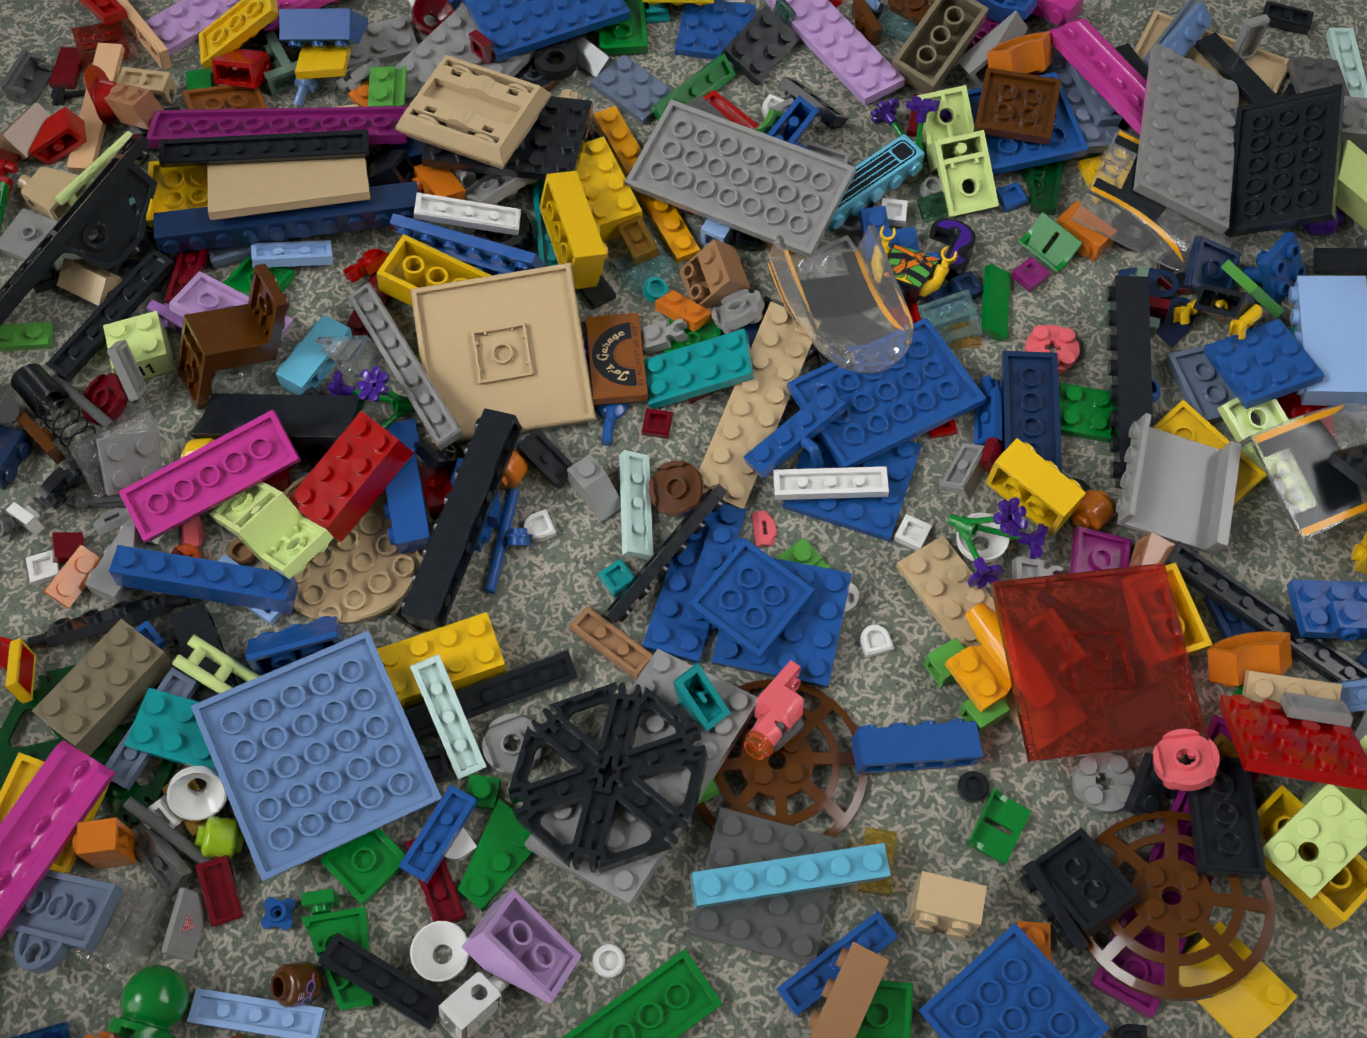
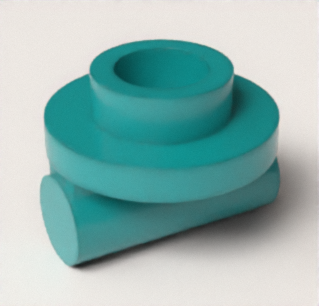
(657, 14)

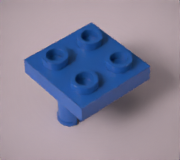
(1278, 267)

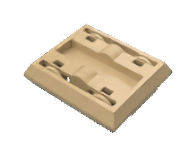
(482, 110)

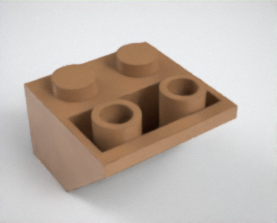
(713, 274)

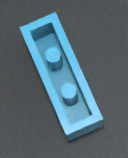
(308, 363)

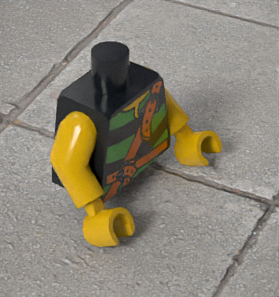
(914, 271)
(1224, 306)

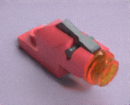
(777, 714)

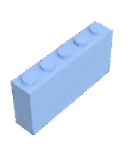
(1333, 331)

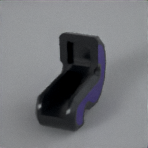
(960, 238)

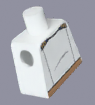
(464, 1014)

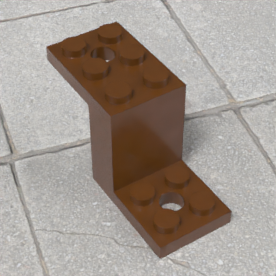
(232, 336)

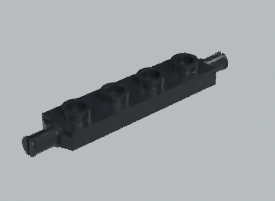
(98, 622)

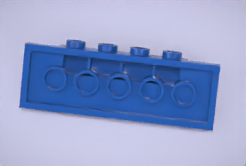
(472, 250)
(1329, 608)
(674, 624)

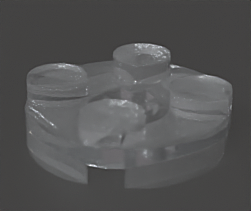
(242, 383)

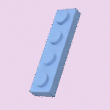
(255, 1015)

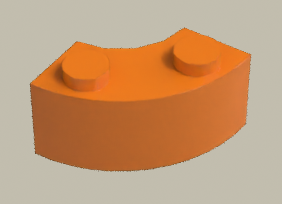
(1022, 54)
(1249, 651)

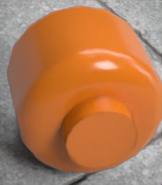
(515, 471)
(1093, 510)

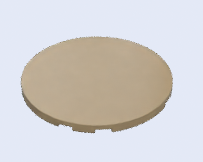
(360, 574)

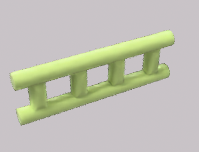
(87, 176)
(228, 665)

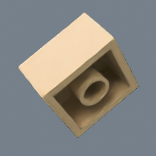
(946, 905)

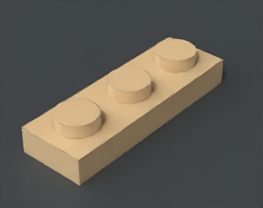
(1263, 686)

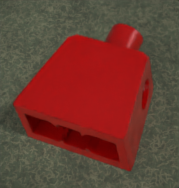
(249, 68)

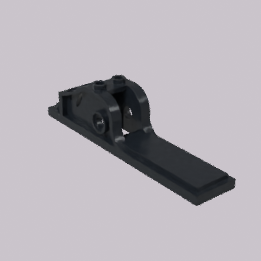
(102, 207)

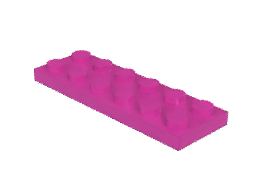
(209, 476)

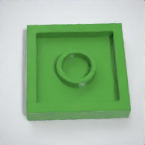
(1252, 288)

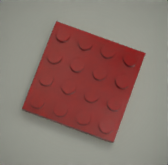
(1291, 746)

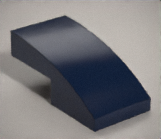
(958, 284)

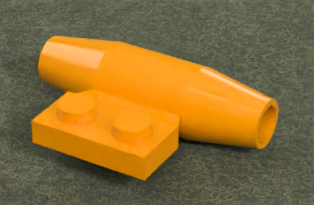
(982, 668)

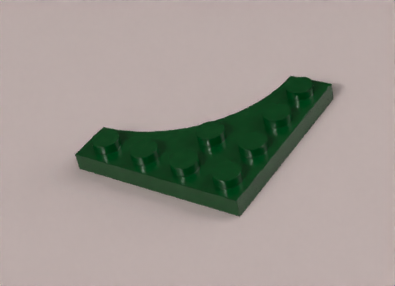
(1043, 186)

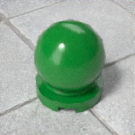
(151, 1004)

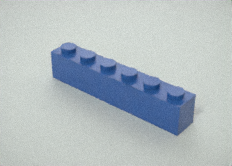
(203, 579)

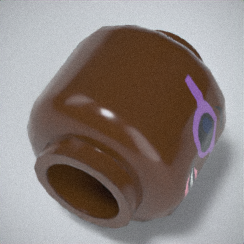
(296, 984)

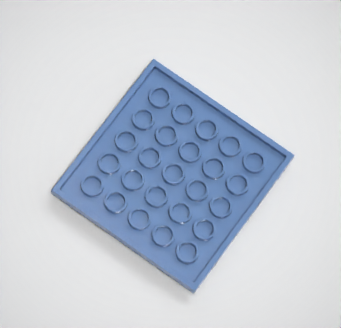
(315, 755)

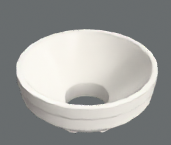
(996, 544)
(196, 804)
(426, 942)

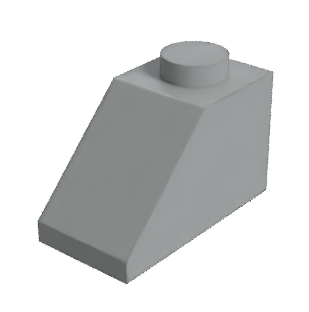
(594, 488)

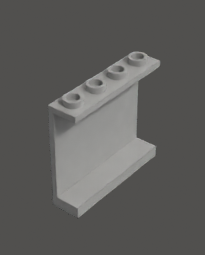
(1178, 488)

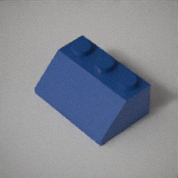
(321, 27)
(280, 648)

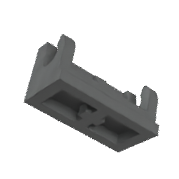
(26, 78)

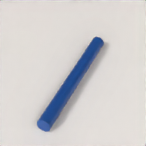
(501, 541)

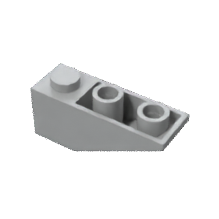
(975, 60)
(100, 580)

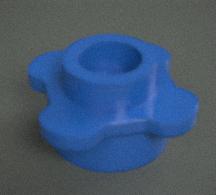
(283, 921)

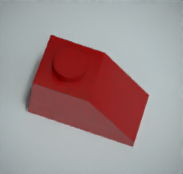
(58, 136)

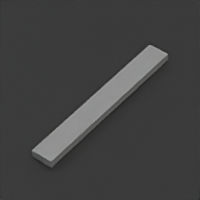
(405, 366)

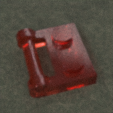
(89, 36)

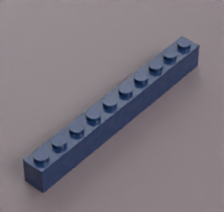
(194, 230)

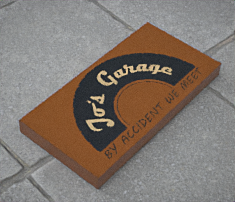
(616, 359)

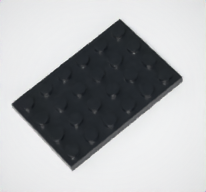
(549, 147)
(1286, 161)

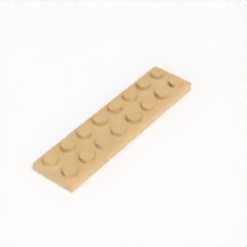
(755, 405)
(942, 585)

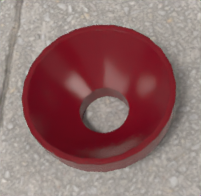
(436, 8)

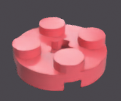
(1061, 338)
(1181, 776)

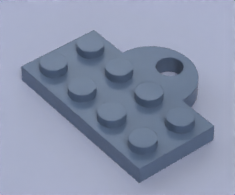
(62, 915)

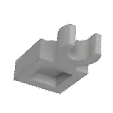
(659, 335)
(1032, 568)

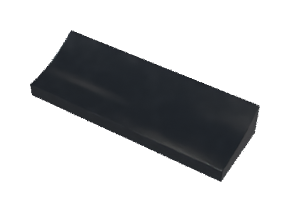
(307, 419)

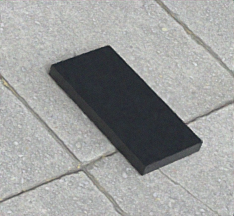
(1227, 824)

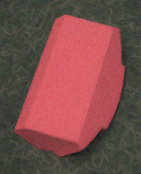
(758, 519)
(193, 532)

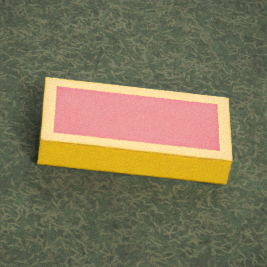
(21, 671)

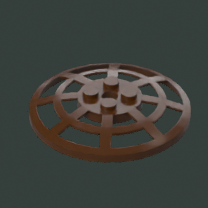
(795, 775)
(1181, 919)

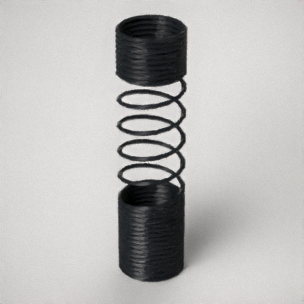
(31, 384)

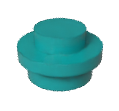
(654, 289)

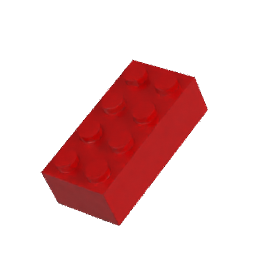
(350, 476)

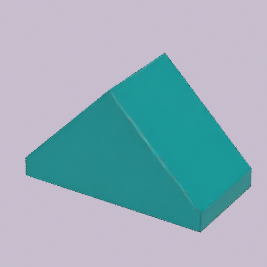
(700, 697)

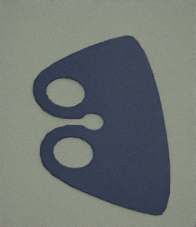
(1167, 330)

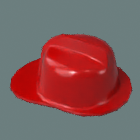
(98, 88)

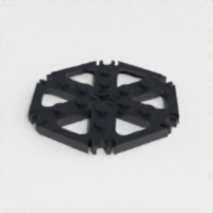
(588, 784)

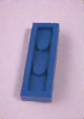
(438, 834)

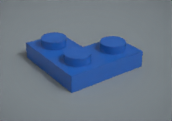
(878, 216)

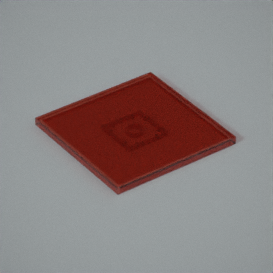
(1096, 661)

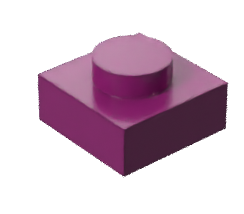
(1030, 274)

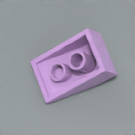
(522, 947)

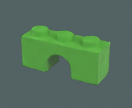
(935, 665)

